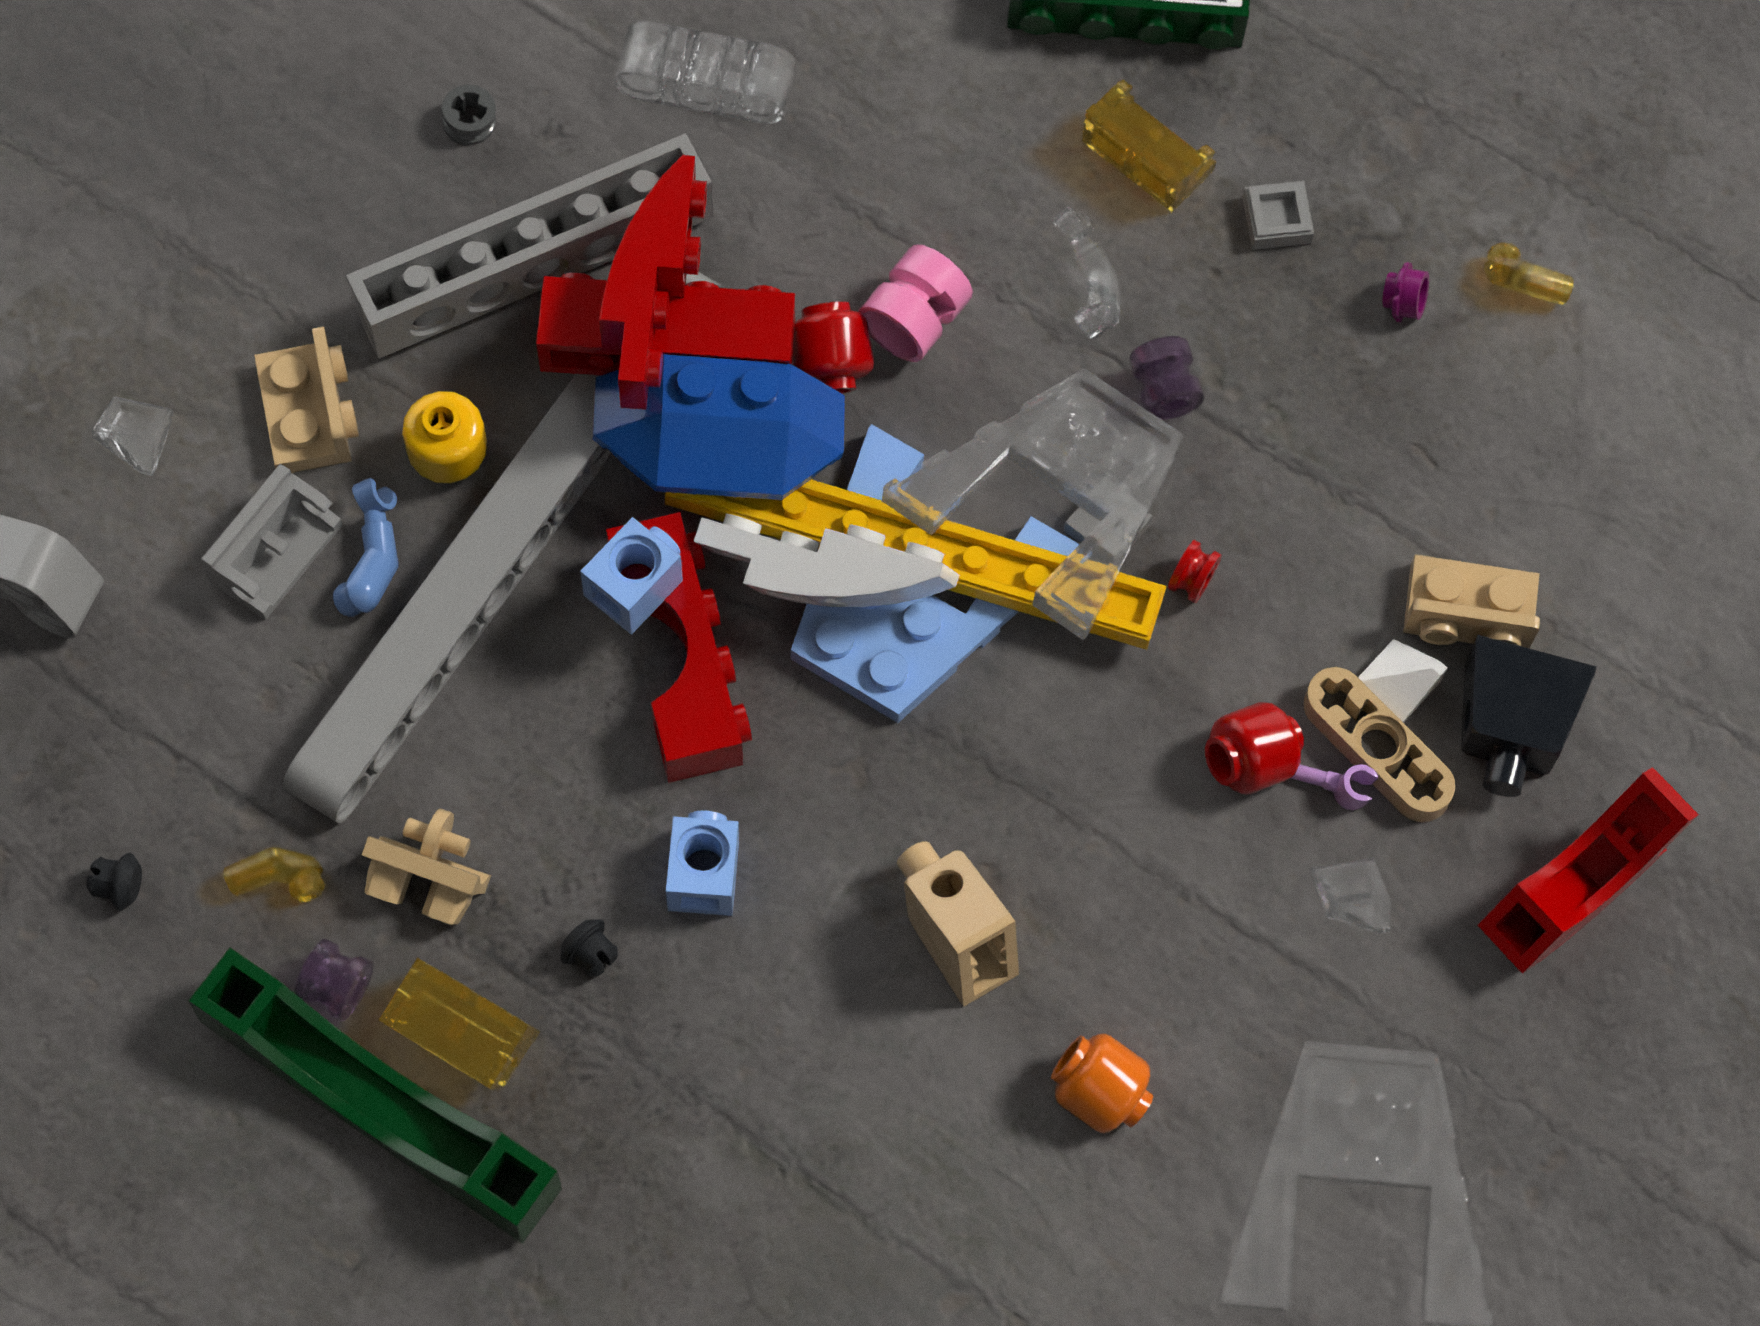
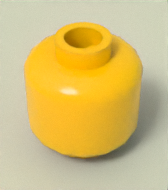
(444, 437)

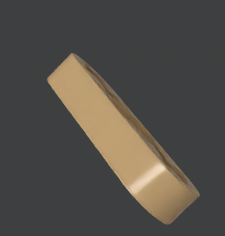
(1360, 698)

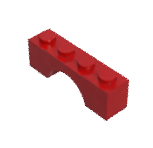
(695, 716)

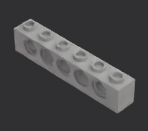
(509, 251)

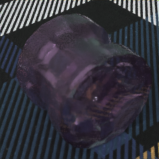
(334, 979)

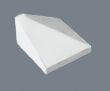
(1403, 678)

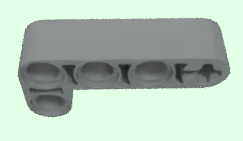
(46, 577)

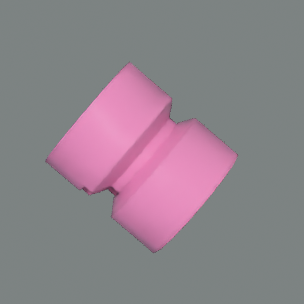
(921, 296)

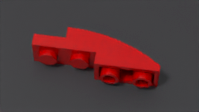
(647, 272)

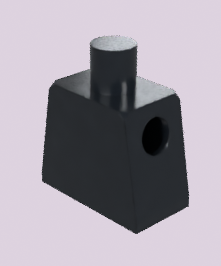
(1519, 710)

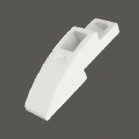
(844, 572)

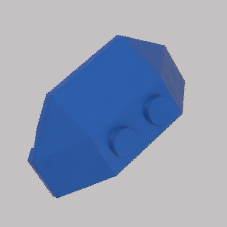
(724, 427)

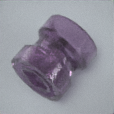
(1167, 377)

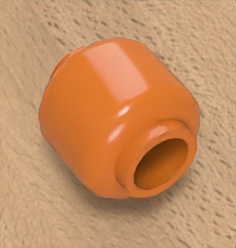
(1102, 1083)

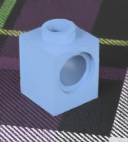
(625, 599)
(699, 890)

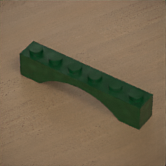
(339, 1074)

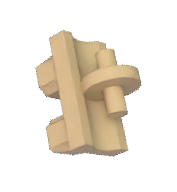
(451, 882)

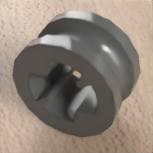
(465, 132)

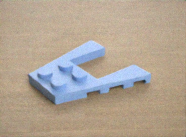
(908, 648)

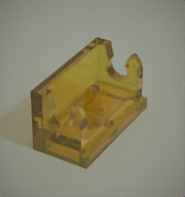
(1145, 148)
(458, 1025)

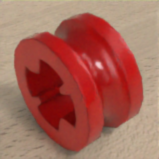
(1194, 571)

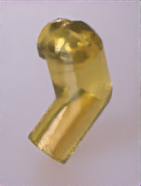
(1510, 272)
(277, 865)

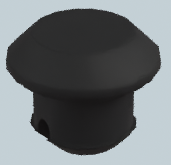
(116, 880)
(588, 947)

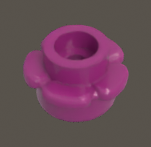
(1406, 292)

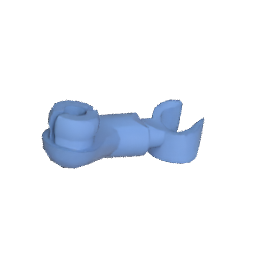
(380, 559)

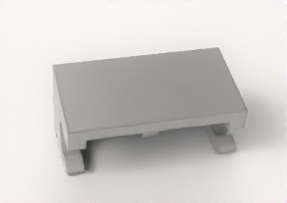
(271, 542)

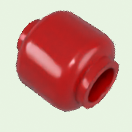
(833, 345)
(1254, 748)

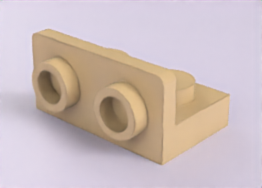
(304, 406)
(1465, 600)

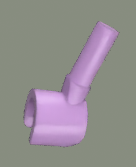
(1340, 783)

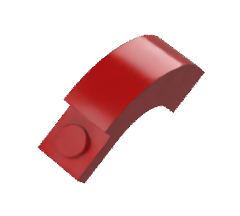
(1589, 873)

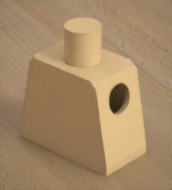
(959, 921)

